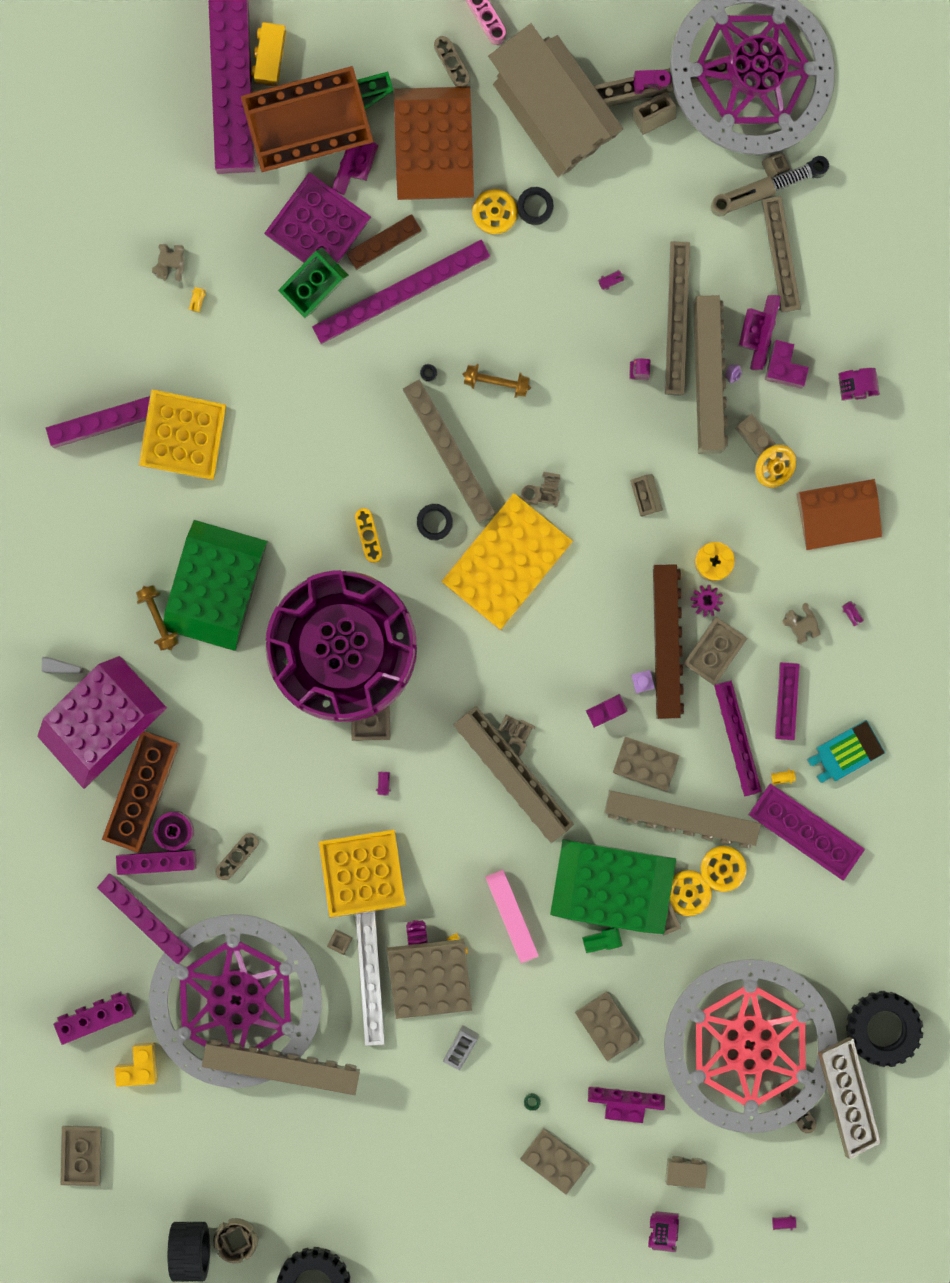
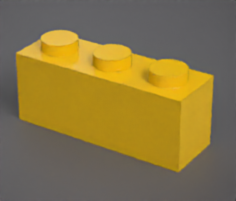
(269, 54)

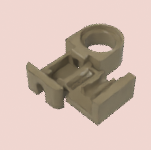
(547, 494)
(519, 731)

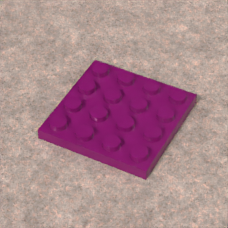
(316, 220)

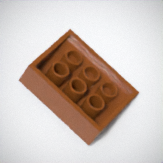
(840, 514)

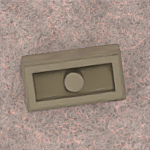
(646, 495)

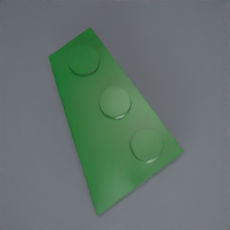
(374, 88)

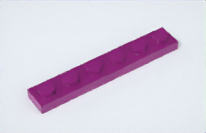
(737, 738)
(144, 918)

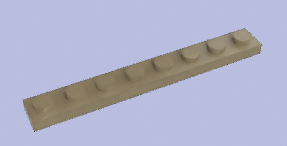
(677, 318)

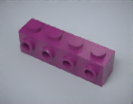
(94, 1018)

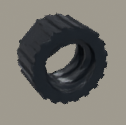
(428, 366)

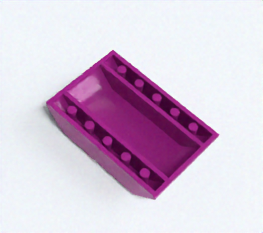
(99, 719)

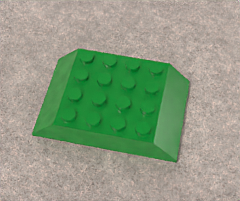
(214, 584)
(613, 887)

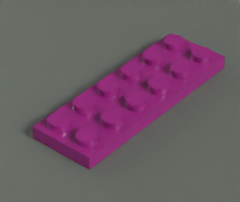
(806, 832)

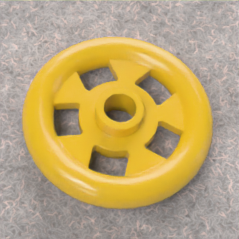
(494, 195)
(779, 469)
(707, 870)
(705, 897)

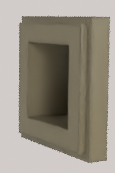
(775, 165)

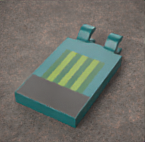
(847, 752)

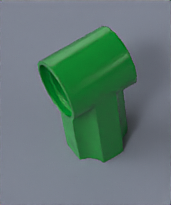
(606, 939)

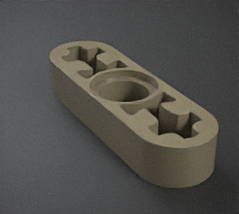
(449, 47)
(223, 864)
(799, 1122)

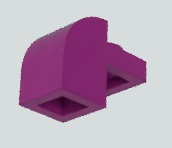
(606, 710)

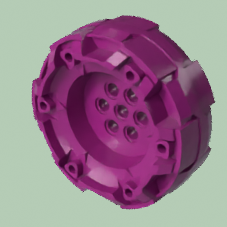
(351, 689)

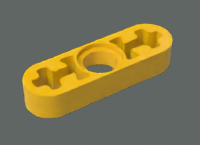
(376, 547)

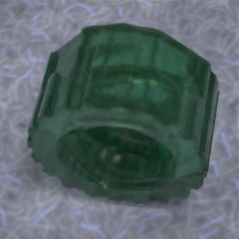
(527, 1106)

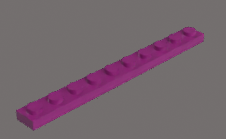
(401, 291)

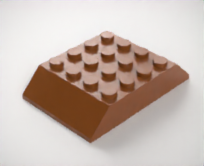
(307, 119)
(433, 143)

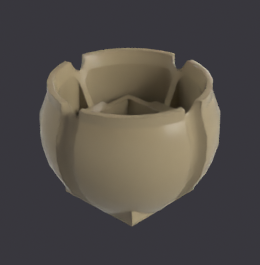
(222, 1243)

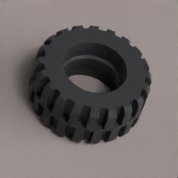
(909, 1037)
(314, 1260)

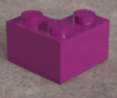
(780, 368)

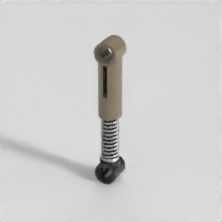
(767, 186)

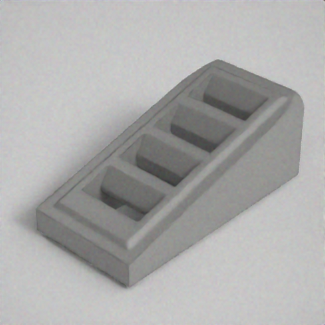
(55, 666)
(468, 1033)

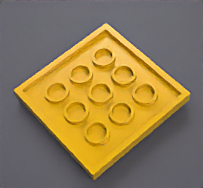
(182, 434)
(362, 873)

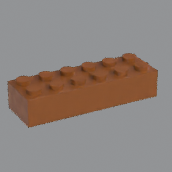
(140, 791)

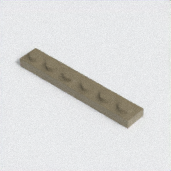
(781, 254)

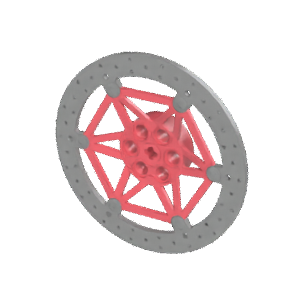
(701, 1074)

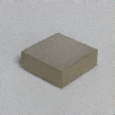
(339, 942)

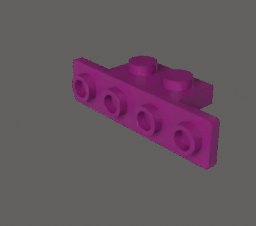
(355, 164)
(758, 331)
(625, 1105)

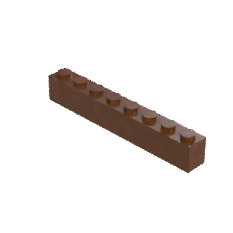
(667, 641)

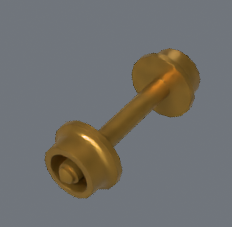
(471, 376)
(147, 595)

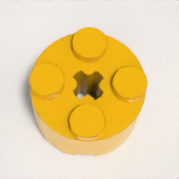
(724, 557)

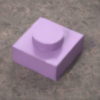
(642, 681)

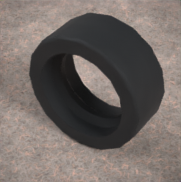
(535, 191)
(434, 507)

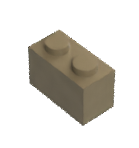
(654, 113)
(754, 435)
(686, 1172)

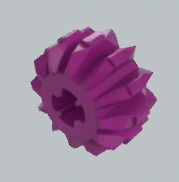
(700, 601)
(416, 932)

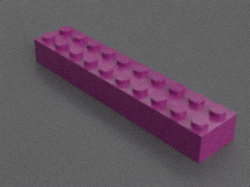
(230, 80)

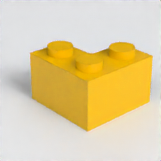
(143, 1069)

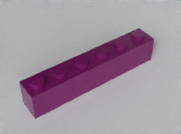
(98, 423)

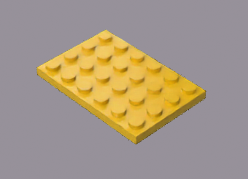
(507, 561)

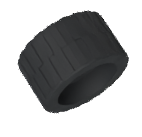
(188, 1251)

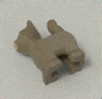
(172, 260)
(805, 625)

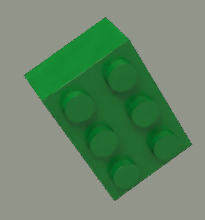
(313, 282)

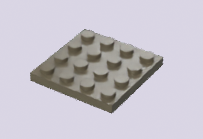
(429, 978)

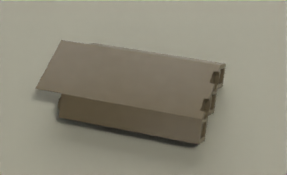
(552, 99)

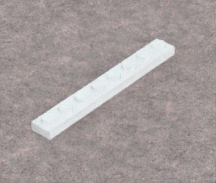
(370, 978)

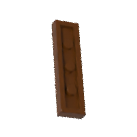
(384, 242)

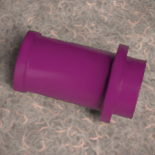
(609, 280)
(851, 611)
(383, 783)
(784, 1222)

